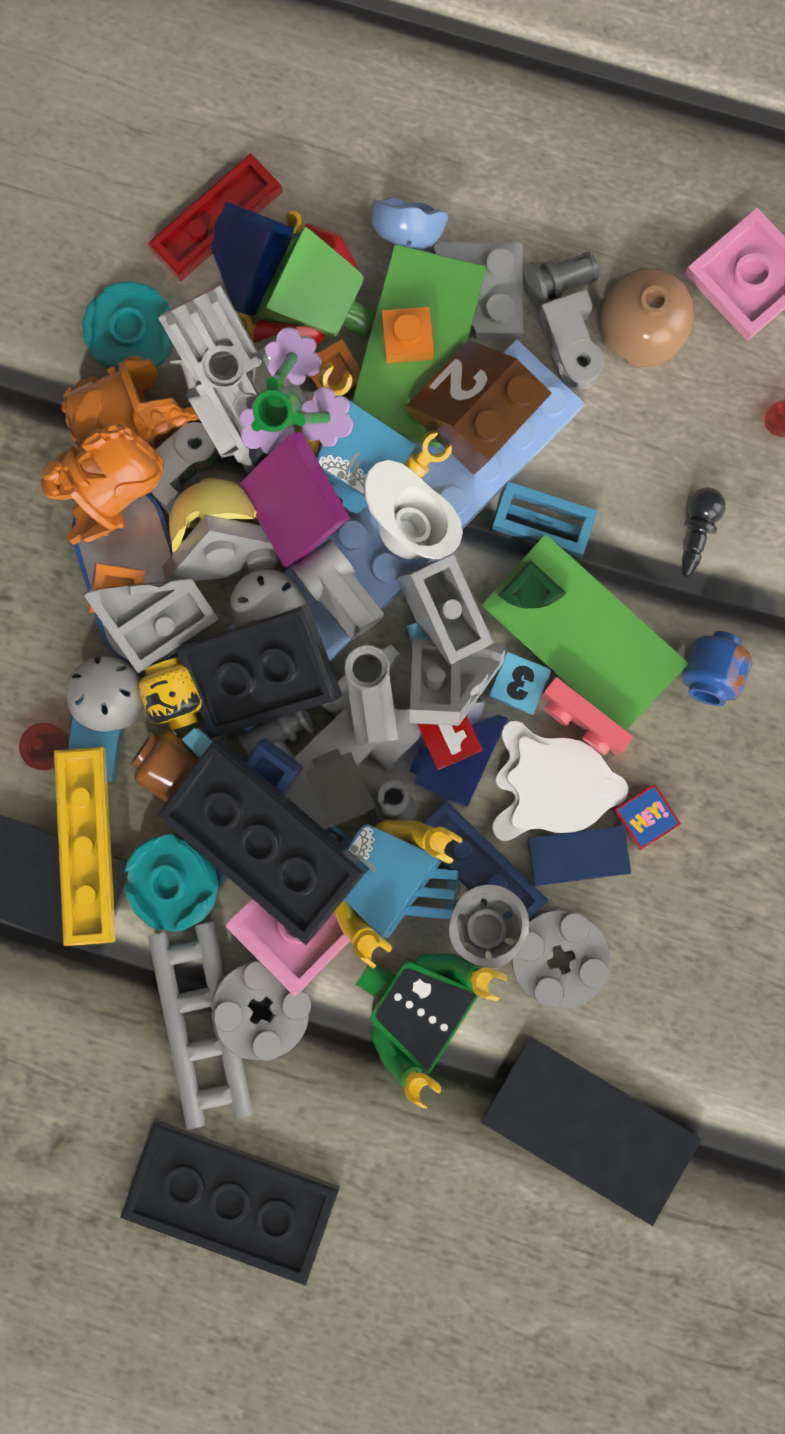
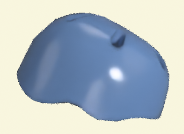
(408, 224)

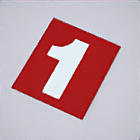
(450, 742)

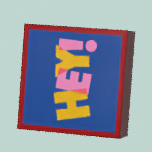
(646, 817)

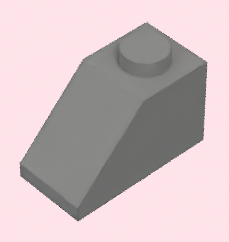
(445, 608)

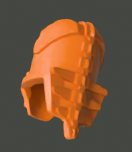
(122, 400)
(102, 478)

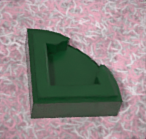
(532, 589)

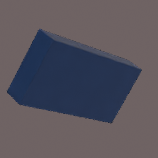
(579, 855)

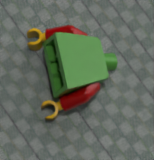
(312, 288)

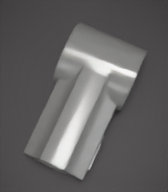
(332, 581)
(371, 702)

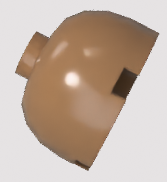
(647, 317)

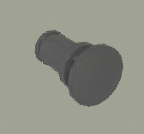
(558, 277)
(277, 730)
(392, 803)

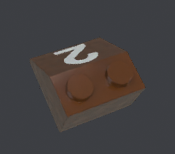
(478, 402)

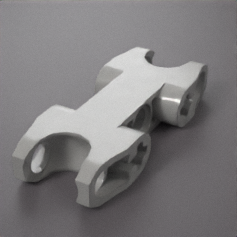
(340, 736)

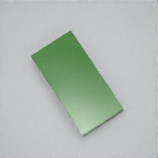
(417, 281)
(590, 638)

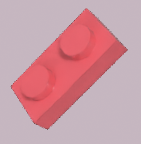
(599, 730)

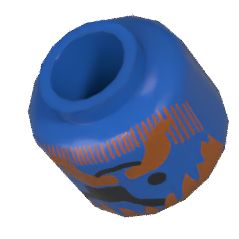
(717, 668)

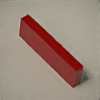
(189, 237)

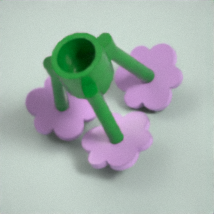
(279, 407)

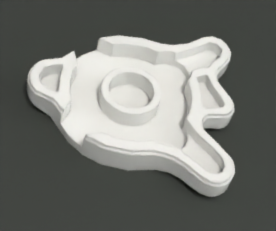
(555, 784)

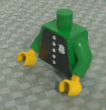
(422, 1012)

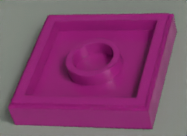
(294, 500)

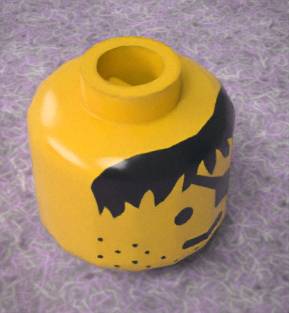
(169, 694)

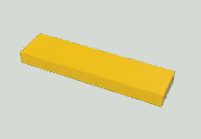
(84, 846)

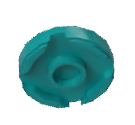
(126, 324)
(170, 883)

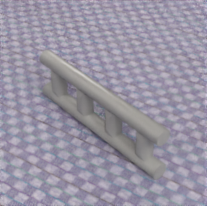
(183, 1051)

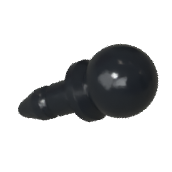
(705, 509)

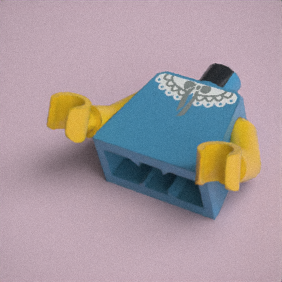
(367, 444)
(400, 865)

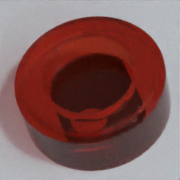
(39, 744)

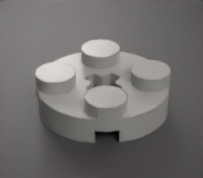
(587, 969)
(232, 1015)

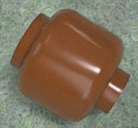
(163, 763)

